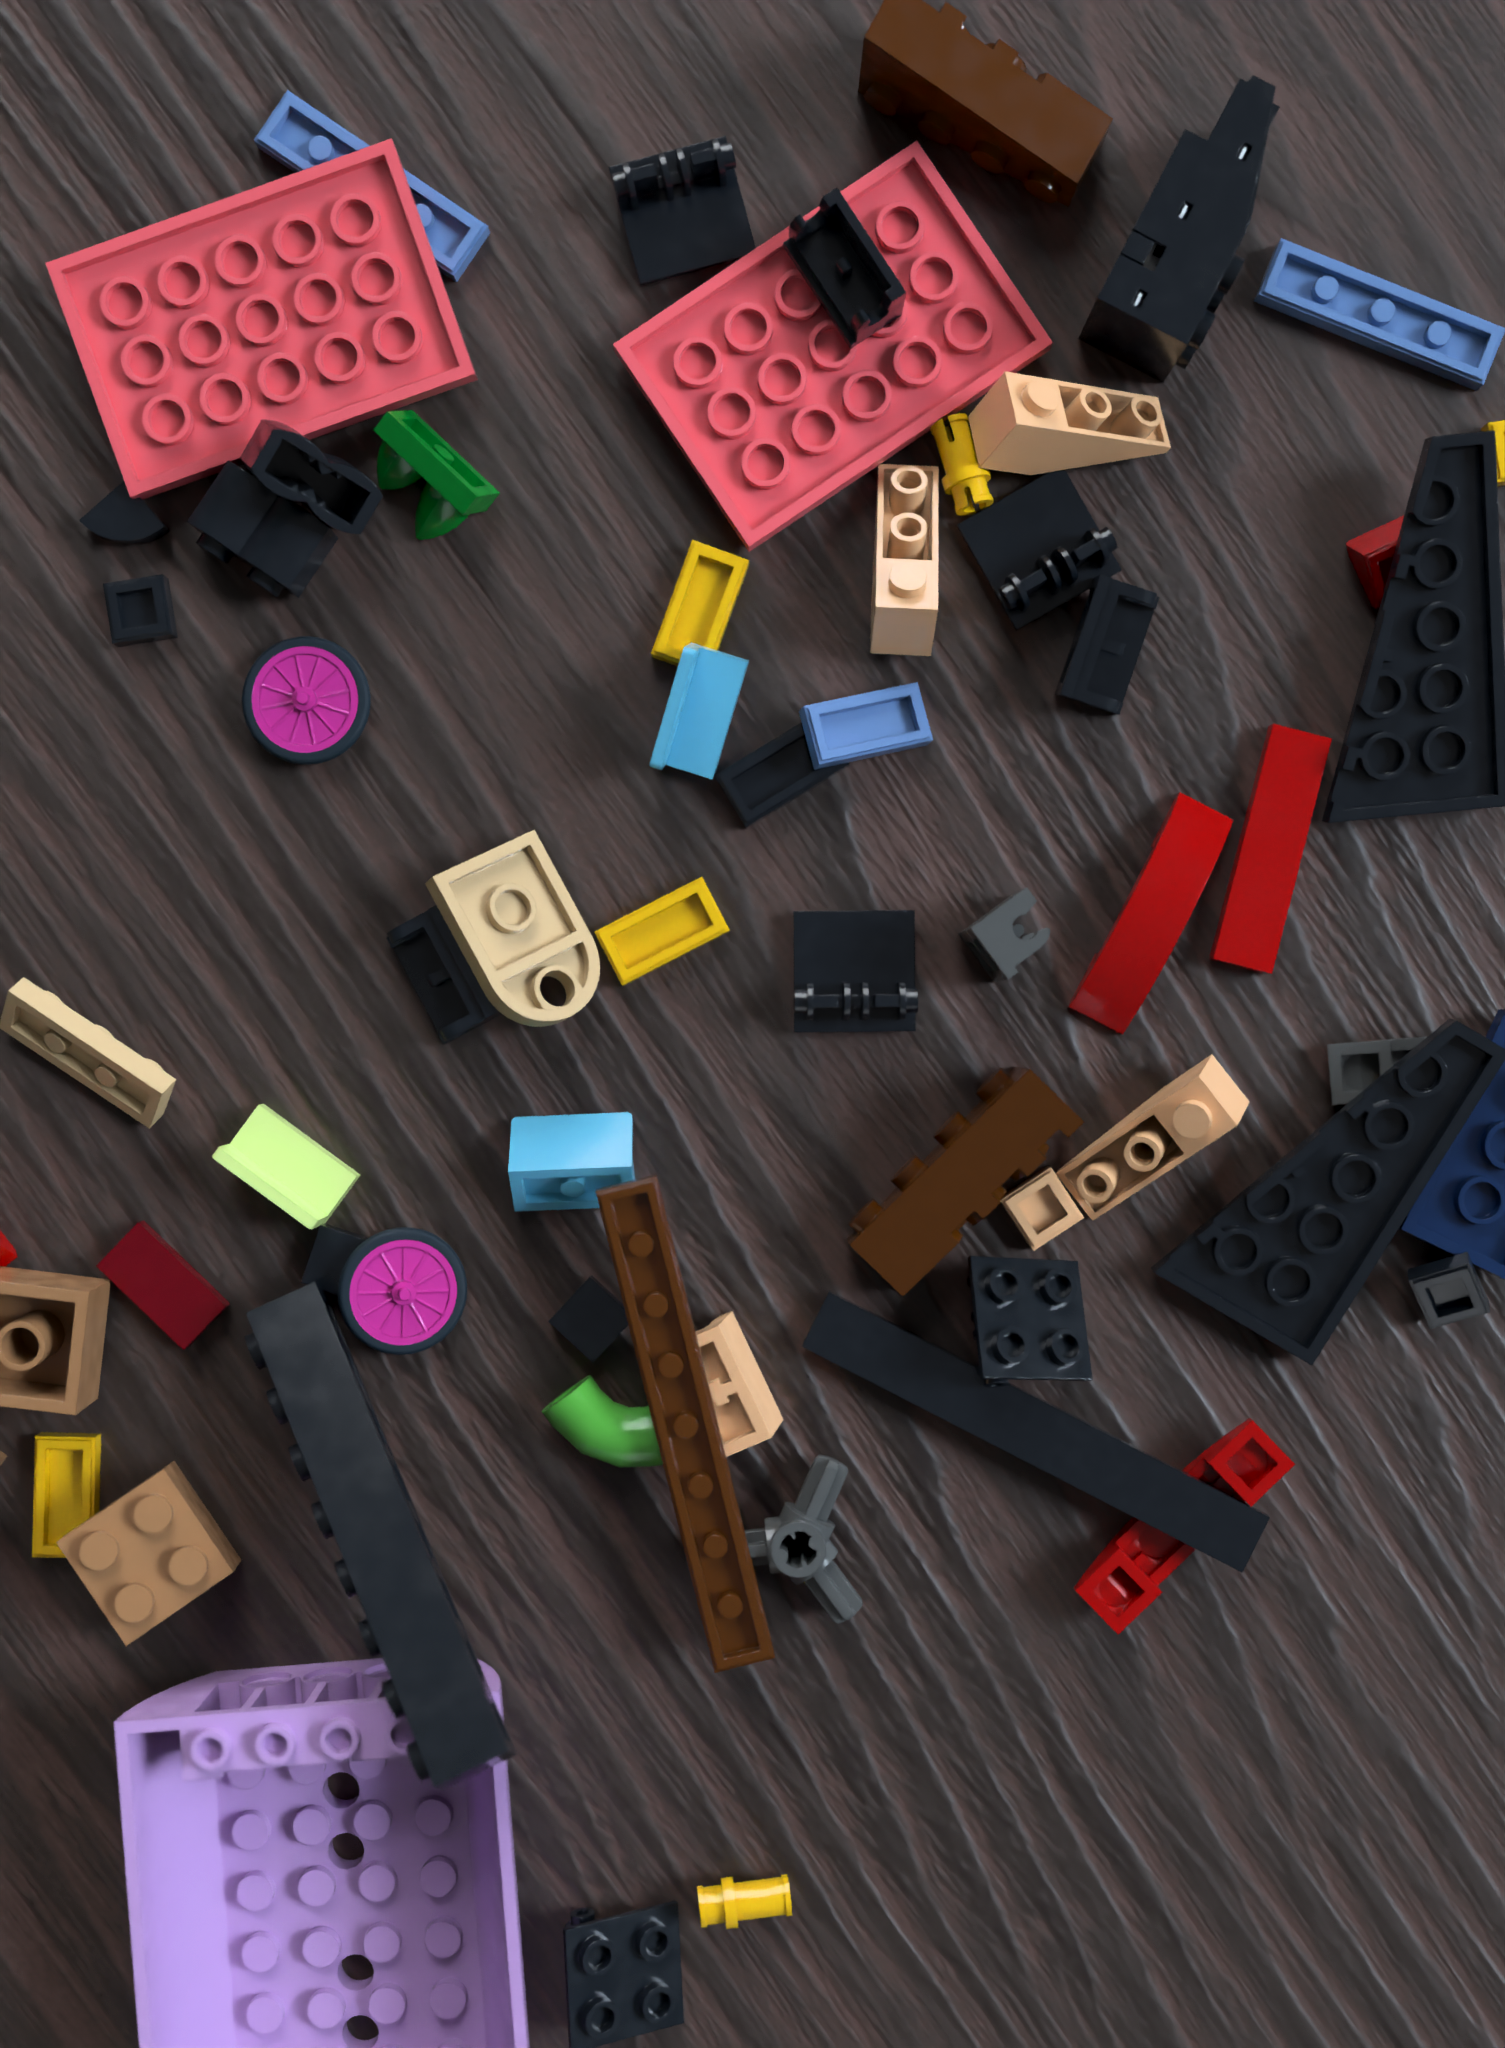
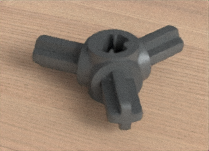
(816, 1564)

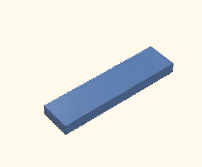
(305, 137)
(1379, 314)

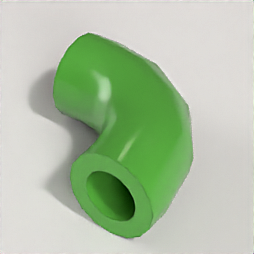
(604, 1427)

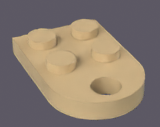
(517, 928)

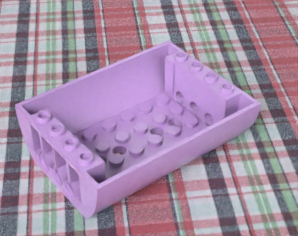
(252, 1908)

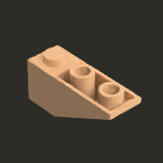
(1059, 425)
(905, 560)
(1155, 1137)

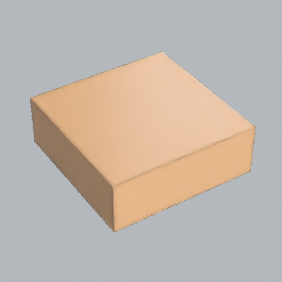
(1041, 1208)

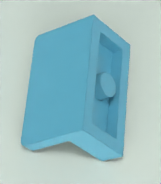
(699, 710)
(565, 1158)

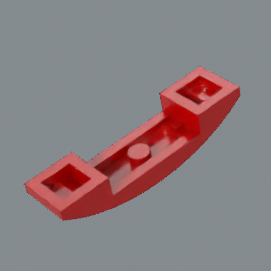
(1153, 914)
(1141, 1557)

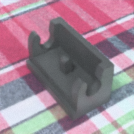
(997, 941)

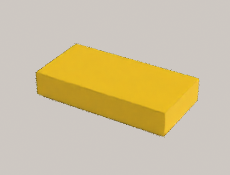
(700, 601)
(662, 931)
(63, 1487)

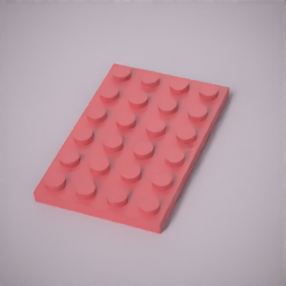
(263, 306)
(774, 395)

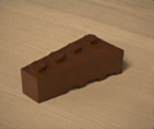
(979, 98)
(960, 1176)

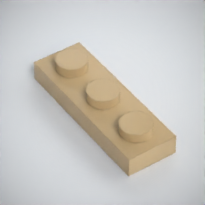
(86, 1052)

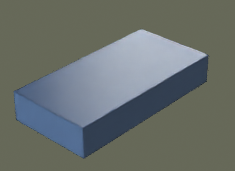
(865, 725)

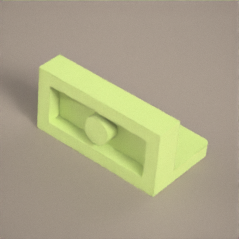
(287, 1167)

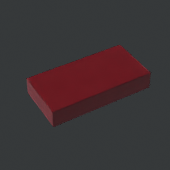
(163, 1284)

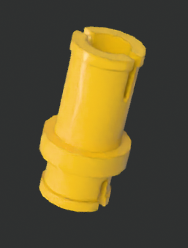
(961, 465)
(743, 1900)

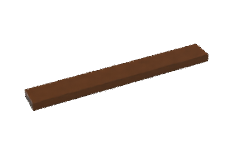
(685, 1423)

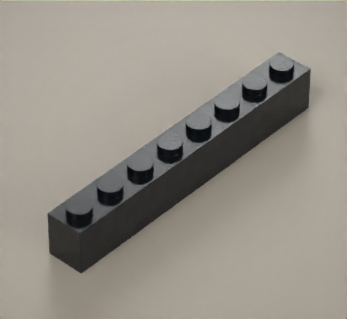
(380, 1540)

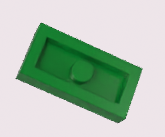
(452, 486)

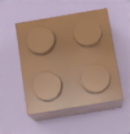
(51, 1339)
(149, 1553)

